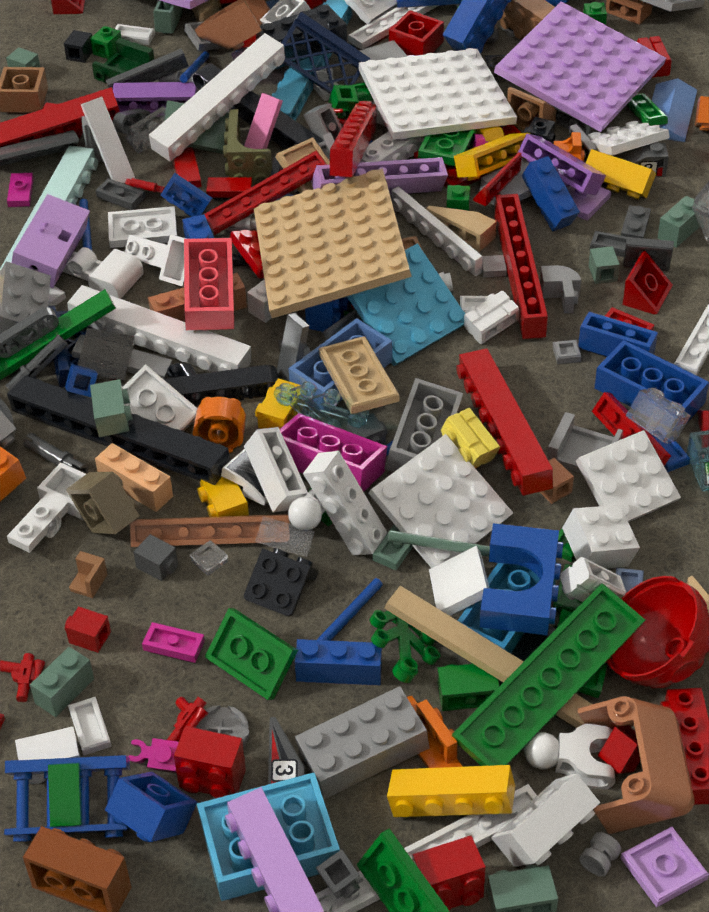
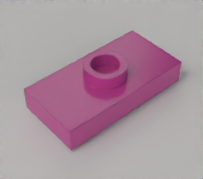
(20, 189)

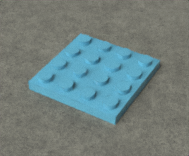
(411, 310)

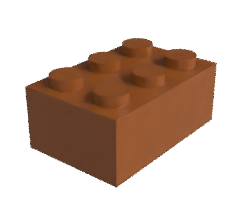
(77, 871)

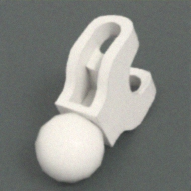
(306, 511)
(573, 754)

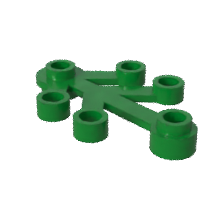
(406, 666)

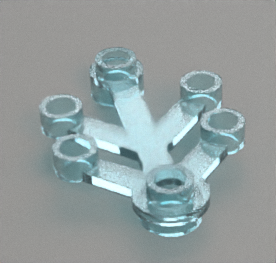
(289, 395)

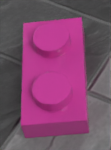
(173, 642)

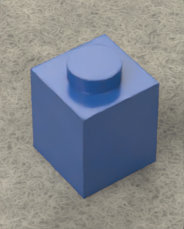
(80, 379)

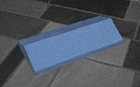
(677, 103)

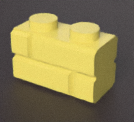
(470, 437)

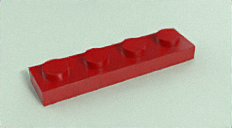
(614, 417)

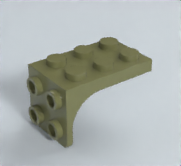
(243, 160)

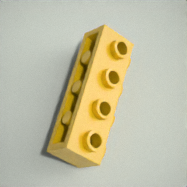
(488, 156)
(451, 791)

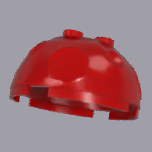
(672, 637)

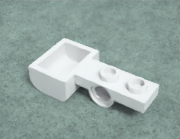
(167, 257)
(115, 273)
(47, 513)

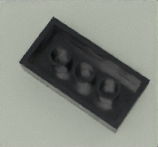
(322, 14)

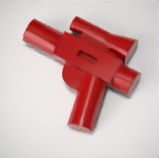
(23, 673)
(189, 716)

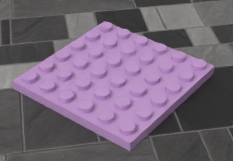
(580, 66)

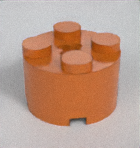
(220, 421)

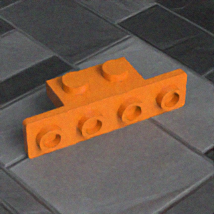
(442, 745)

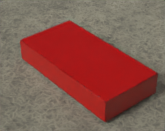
(227, 186)

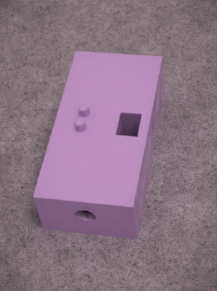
(51, 237)

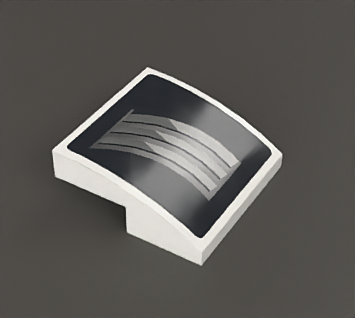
(241, 472)

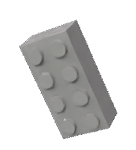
(421, 421)
(362, 742)

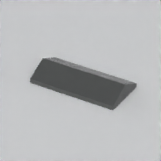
(37, 147)

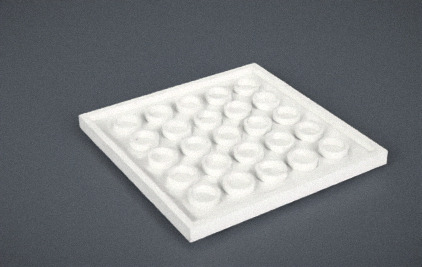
(436, 93)

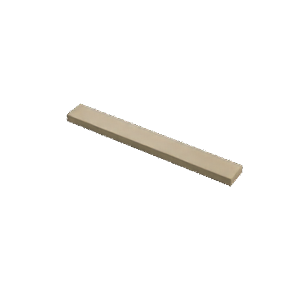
(467, 643)

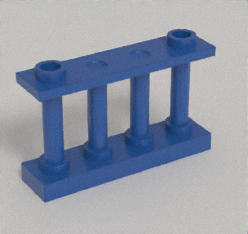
(23, 773)

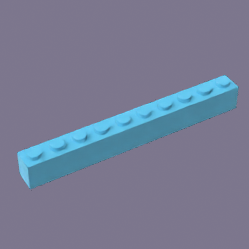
(296, 88)

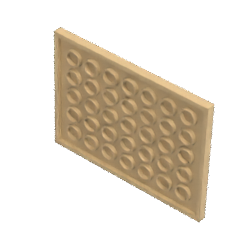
(329, 243)

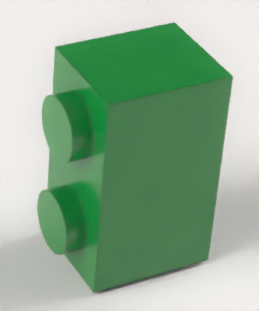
(464, 686)

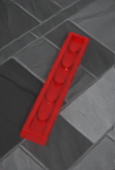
(263, 192)

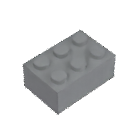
(21, 295)

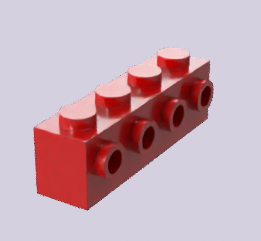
(694, 728)

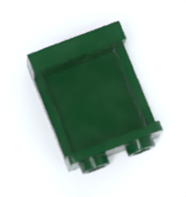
(128, 56)

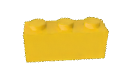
(622, 174)

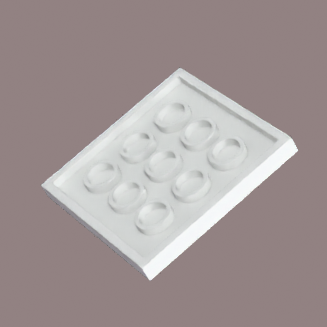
(440, 499)

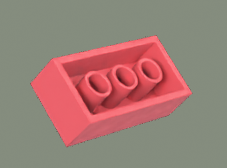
(208, 284)

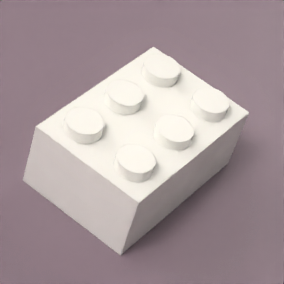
(546, 821)

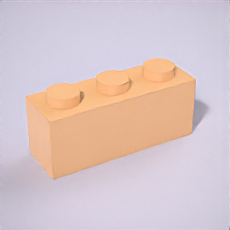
(139, 478)

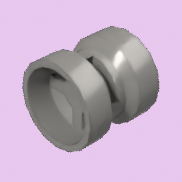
(600, 854)

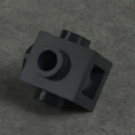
(542, 128)

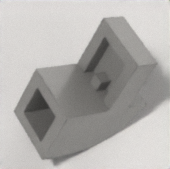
(561, 283)

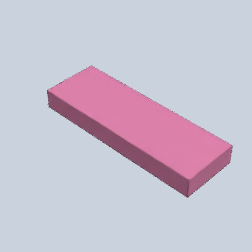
(263, 122)

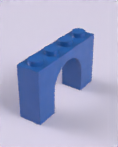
(527, 609)

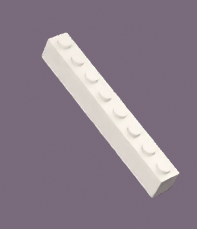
(217, 97)
(168, 335)

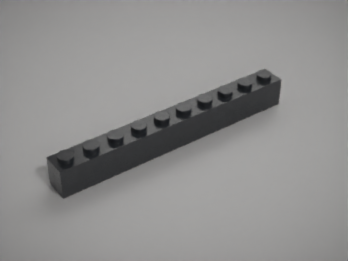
(145, 440)

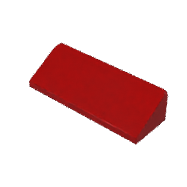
(500, 181)

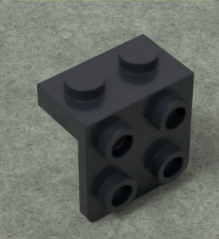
(278, 581)

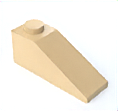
(470, 226)

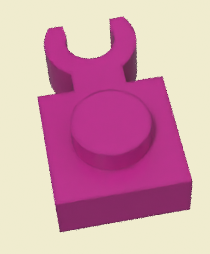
(159, 754)

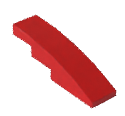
(186, 167)

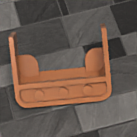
(233, 23)
(664, 784)

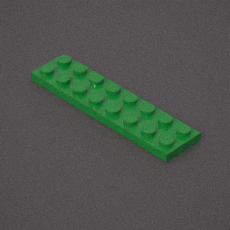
(548, 679)

